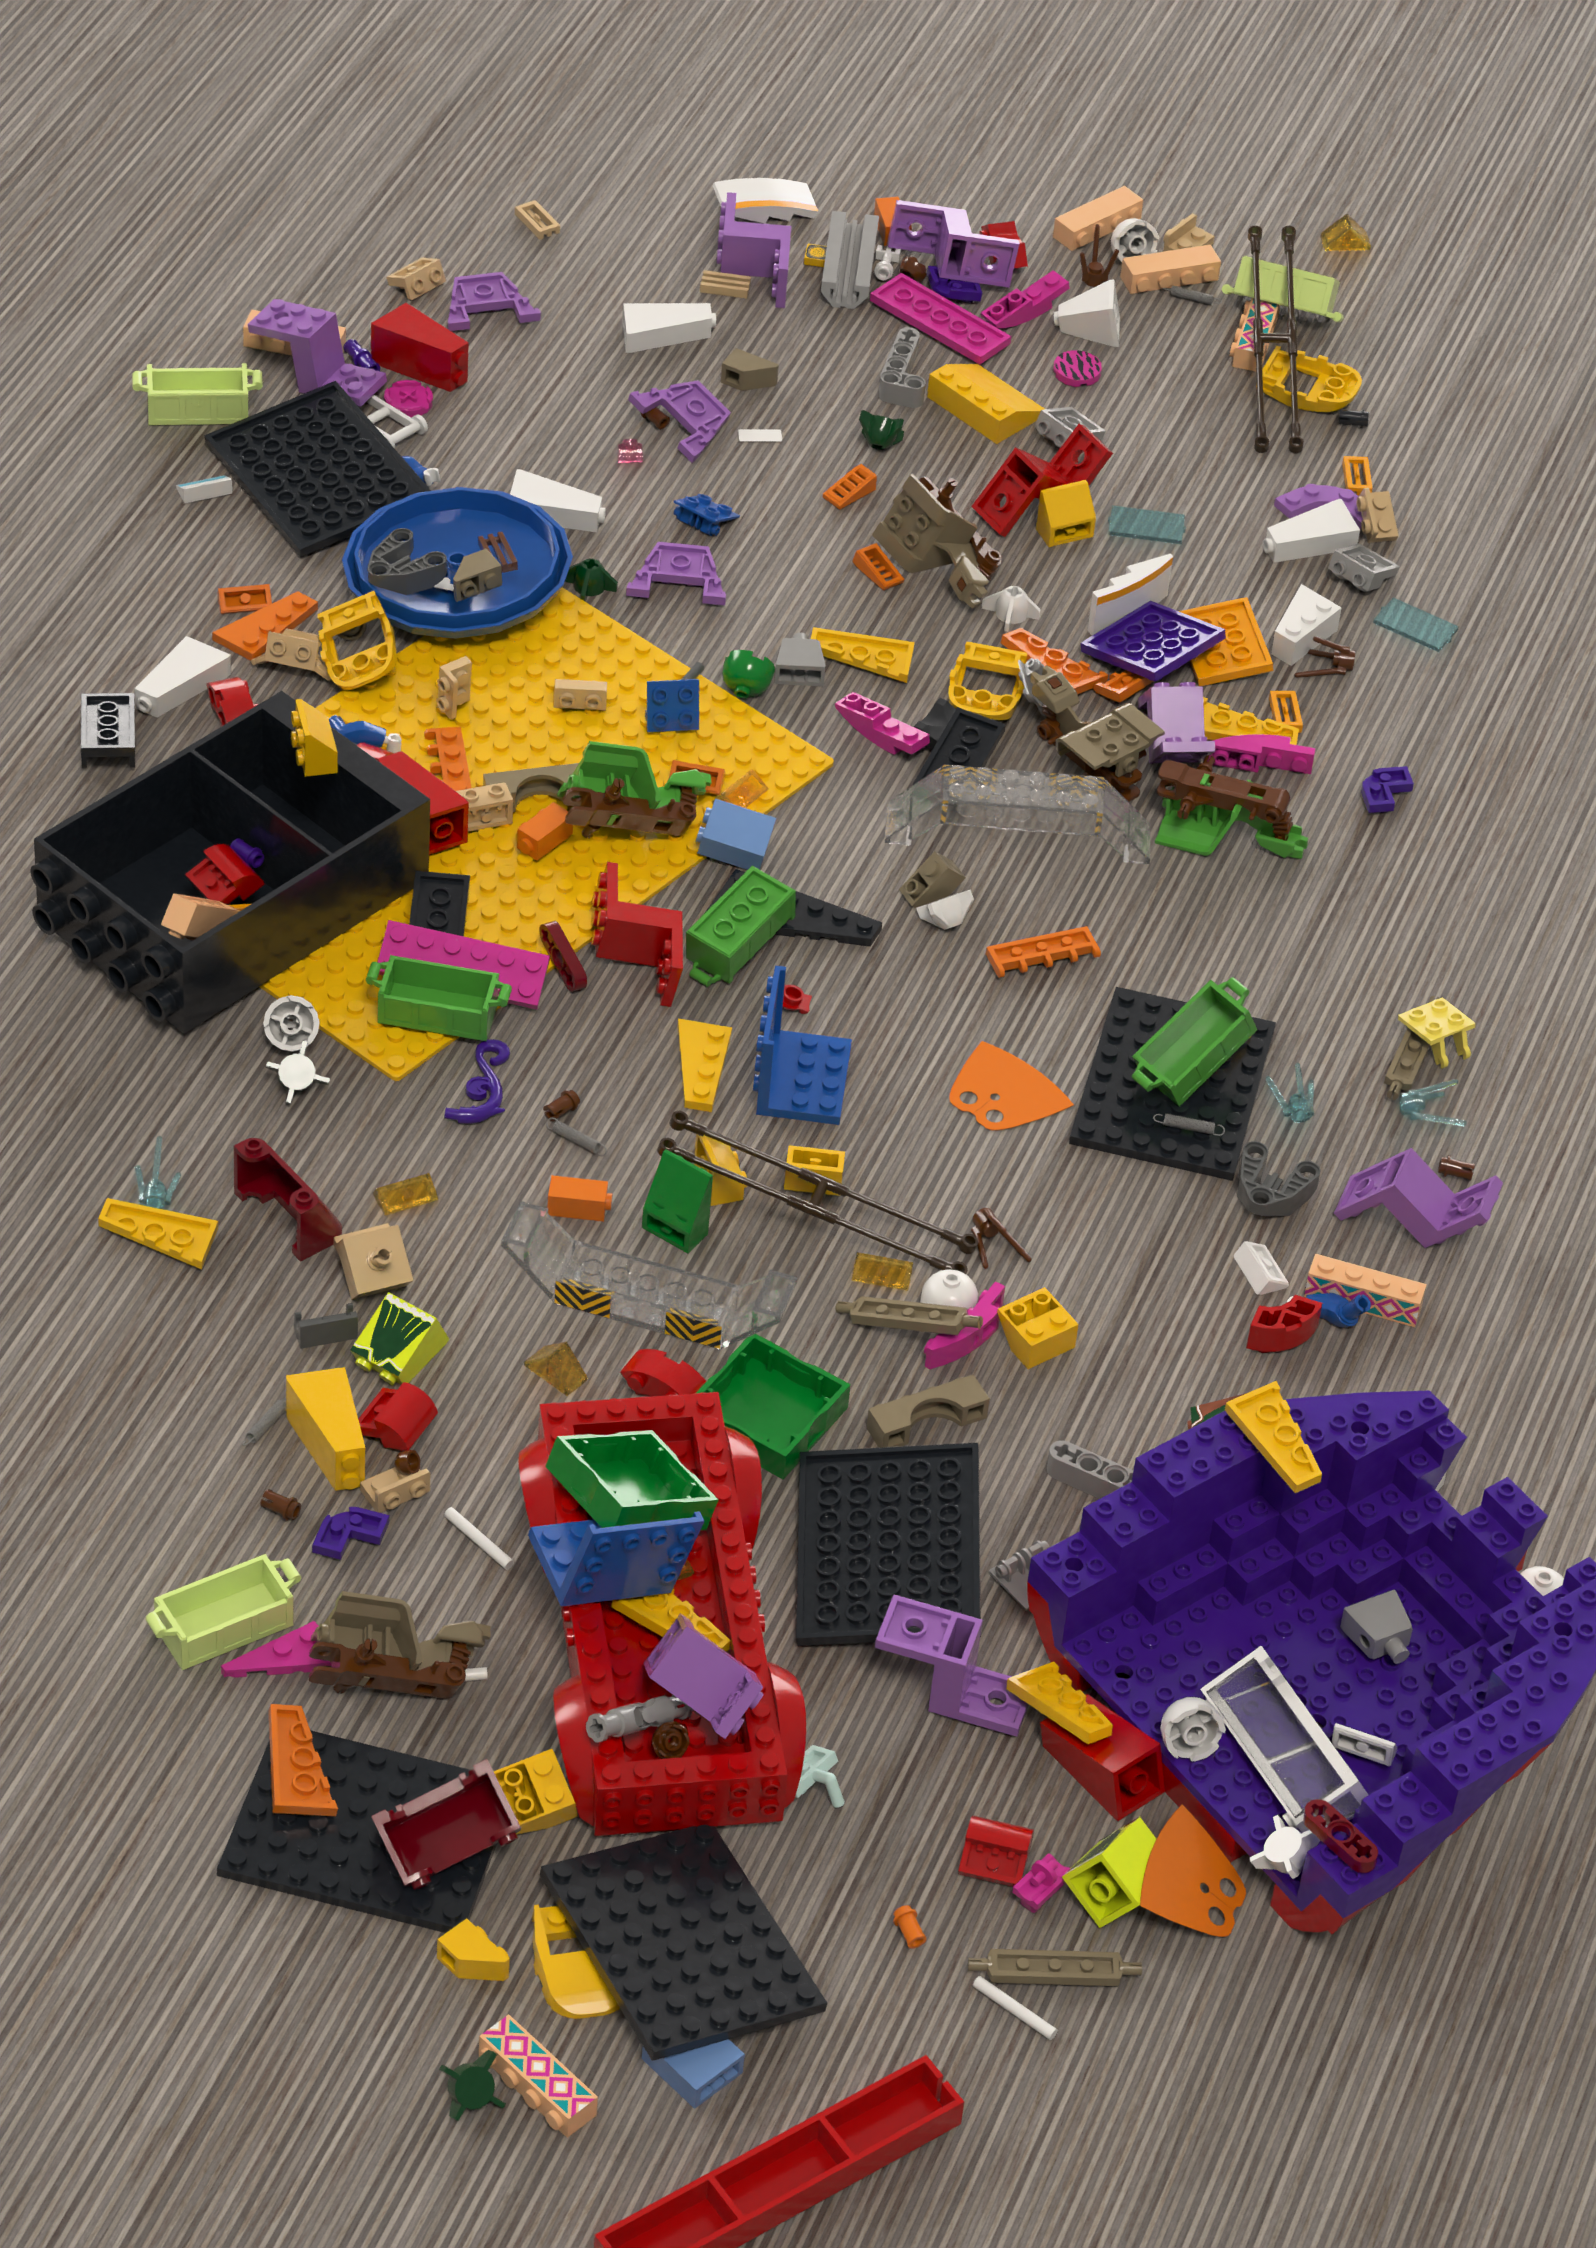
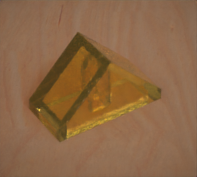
(1345, 235)
(558, 1367)

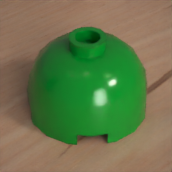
(747, 673)

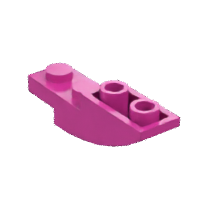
(1024, 306)
(878, 726)
(1257, 750)
(949, 1348)

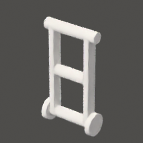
(412, 425)

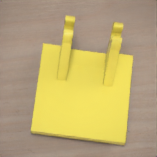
(1437, 1021)

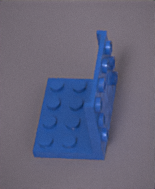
(798, 1071)
(613, 1562)

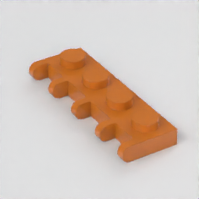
(1121, 685)
(451, 756)
(1042, 950)

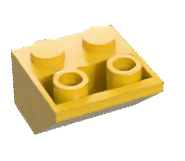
(1066, 514)
(314, 740)
(821, 1161)
(1038, 1328)

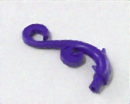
(477, 1086)

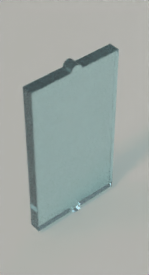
(1146, 524)
(1416, 624)

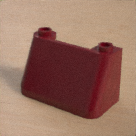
(267, 1176)
(447, 1825)

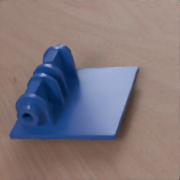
(703, 513)
(672, 705)

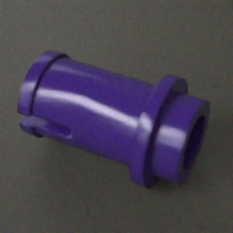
(250, 855)

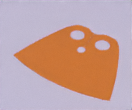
(1022, 1089)
(1175, 1869)

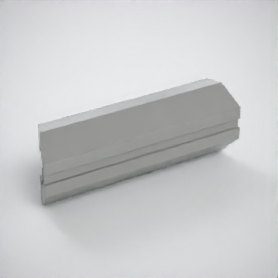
(849, 260)

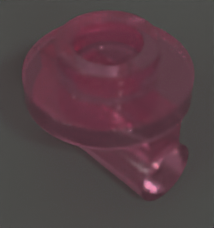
(630, 451)

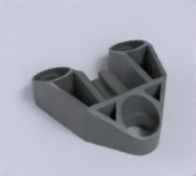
(393, 569)
(1266, 1198)

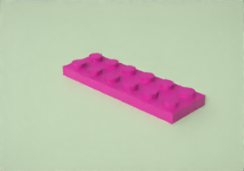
(940, 318)
(517, 967)

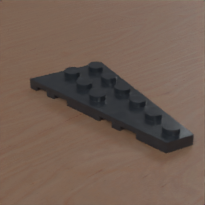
(822, 919)

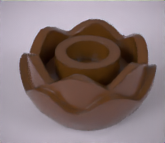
(913, 269)
(678, 1743)

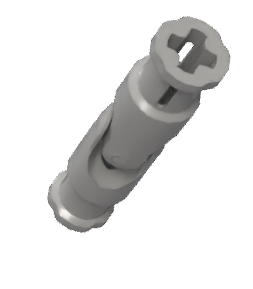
(636, 1717)

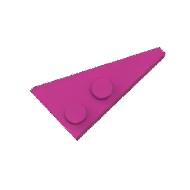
(279, 1656)

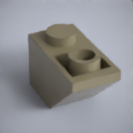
(748, 371)
(476, 575)
(932, 881)

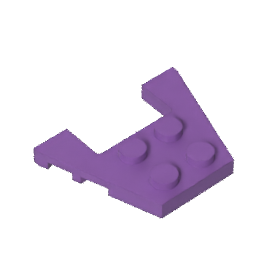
(487, 293)
(692, 407)
(680, 565)

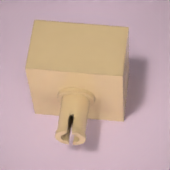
(374, 1262)

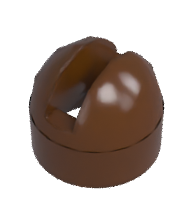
(407, 1462)

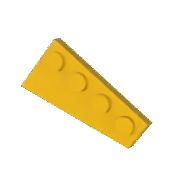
(872, 653)
(1223, 722)
(703, 1056)
(165, 1231)
(1269, 1426)
(661, 1611)
(1056, 1698)

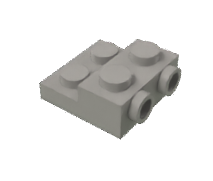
(1060, 422)
(1362, 567)

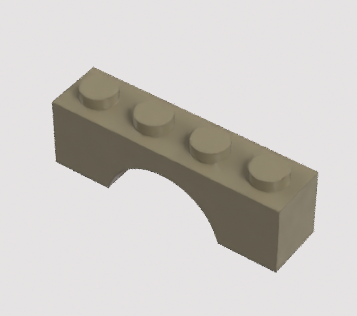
(532, 781)
(957, 1401)

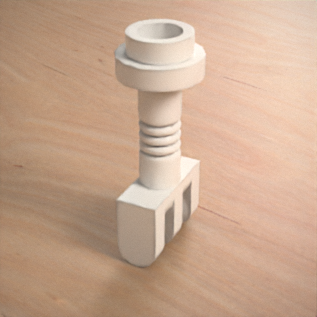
(884, 269)

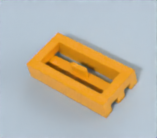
(1347, 473)
(1294, 707)

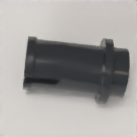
(1353, 417)

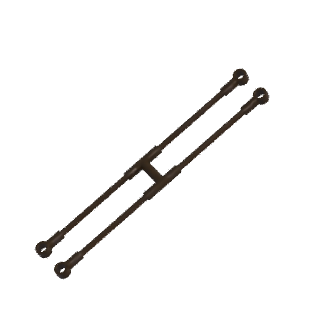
(1289, 337)
(822, 1184)

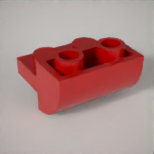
(224, 875)
(398, 1416)
(995, 1851)

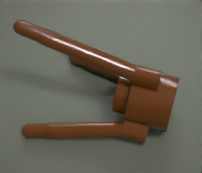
(1094, 273)
(1342, 659)
(989, 1226)

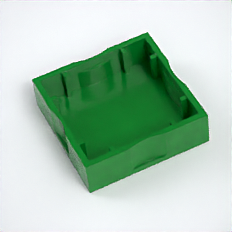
(777, 1401)
(628, 1479)

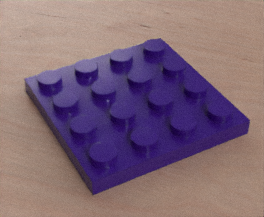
(1153, 640)

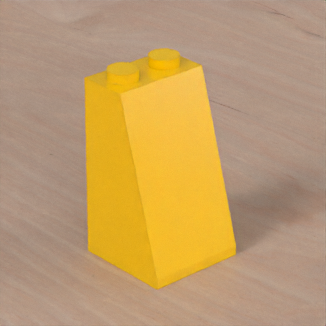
(327, 1423)

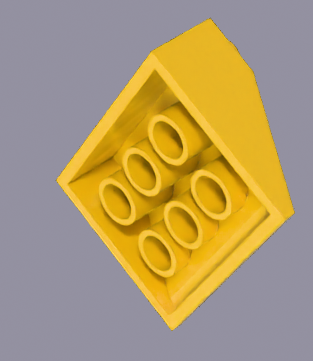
(982, 400)

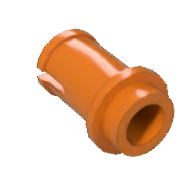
(906, 1920)

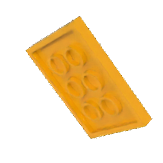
(1240, 653)

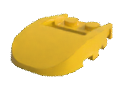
(1333, 389)
(365, 665)
(982, 701)
(567, 1979)

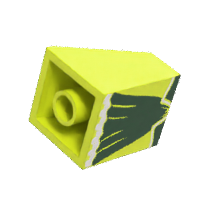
(398, 1341)
(1112, 1872)

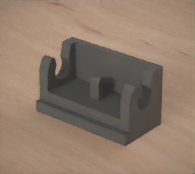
(327, 1328)

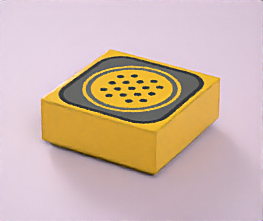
(815, 255)

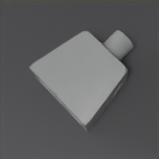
(800, 662)
(1379, 1626)

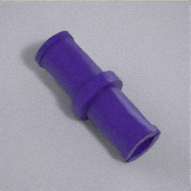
(360, 356)

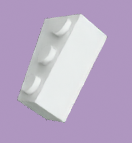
(1305, 618)

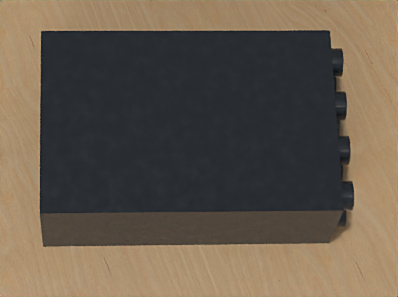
(328, 843)

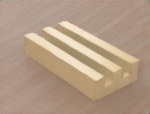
(534, 222)
(725, 284)

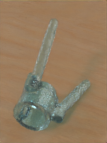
(1414, 1102)
(1299, 1106)
(155, 1192)

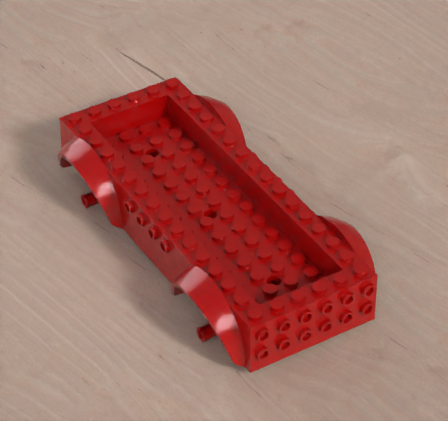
(717, 1781)

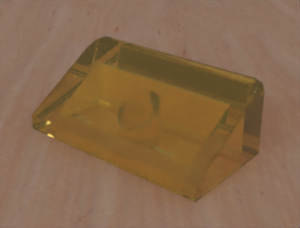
(744, 790)
(406, 1194)
(882, 1271)

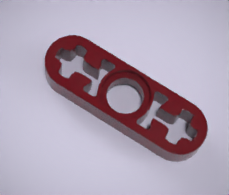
(563, 956)
(1343, 1849)

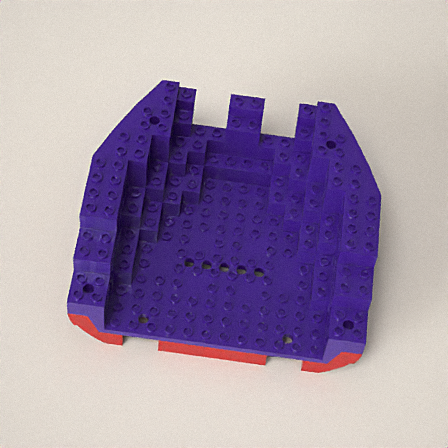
(1225, 1558)

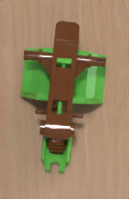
(619, 790)
(1208, 803)

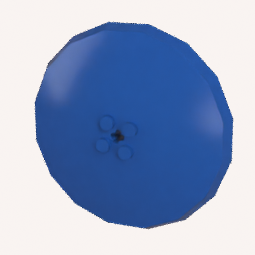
(451, 524)

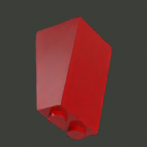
(419, 348)
(447, 807)
(1117, 1770)

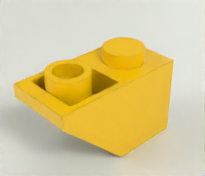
(471, 1954)

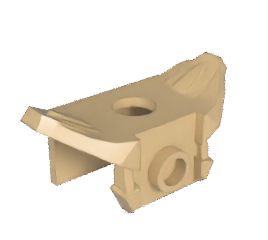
(295, 650)

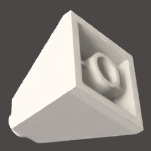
(1092, 315)

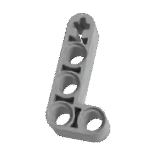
(896, 382)
(1086, 1469)

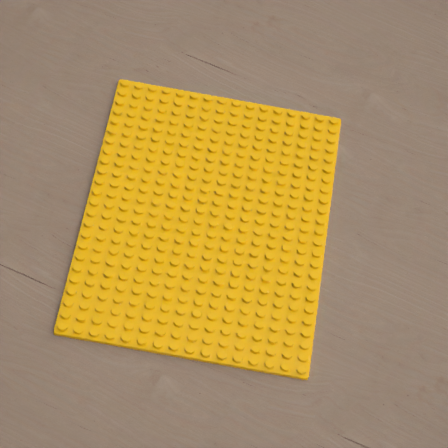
(515, 727)

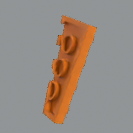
(250, 633)
(1076, 673)
(295, 1765)

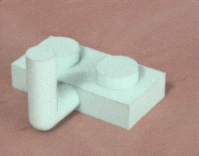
(815, 1768)

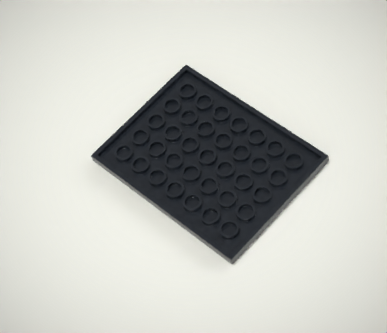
(314, 466)
(1119, 1112)
(881, 1529)
(343, 1855)
(682, 1940)

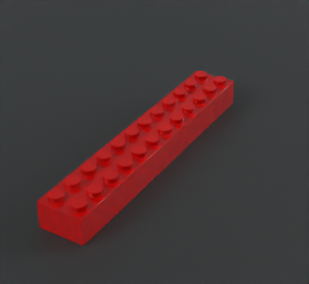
(798, 2165)

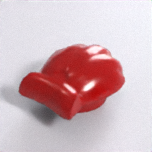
(795, 999)

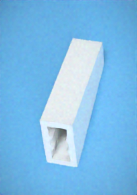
(665, 324)
(564, 503)
(1312, 533)
(181, 676)

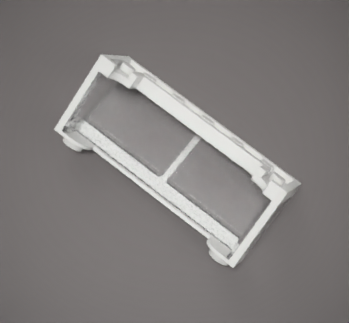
(1283, 1739)

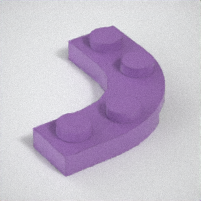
(1314, 496)

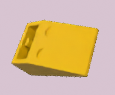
(537, 1792)

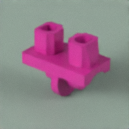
(1040, 1883)

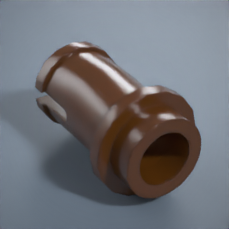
(657, 417)
(568, 1101)
(1455, 1168)
(280, 1504)

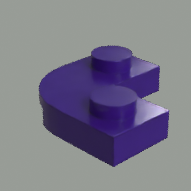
(952, 288)
(1383, 782)
(339, 1529)

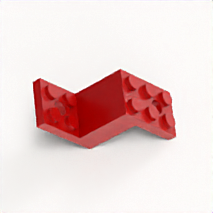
(1025, 475)
(638, 934)

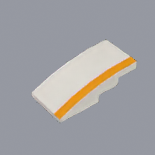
(767, 197)
(1130, 591)

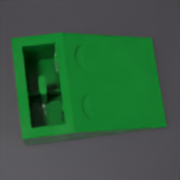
(678, 1202)

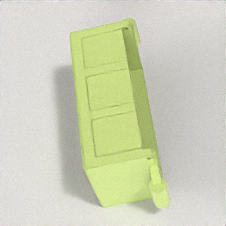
(1311, 291)
(197, 394)
(225, 1610)

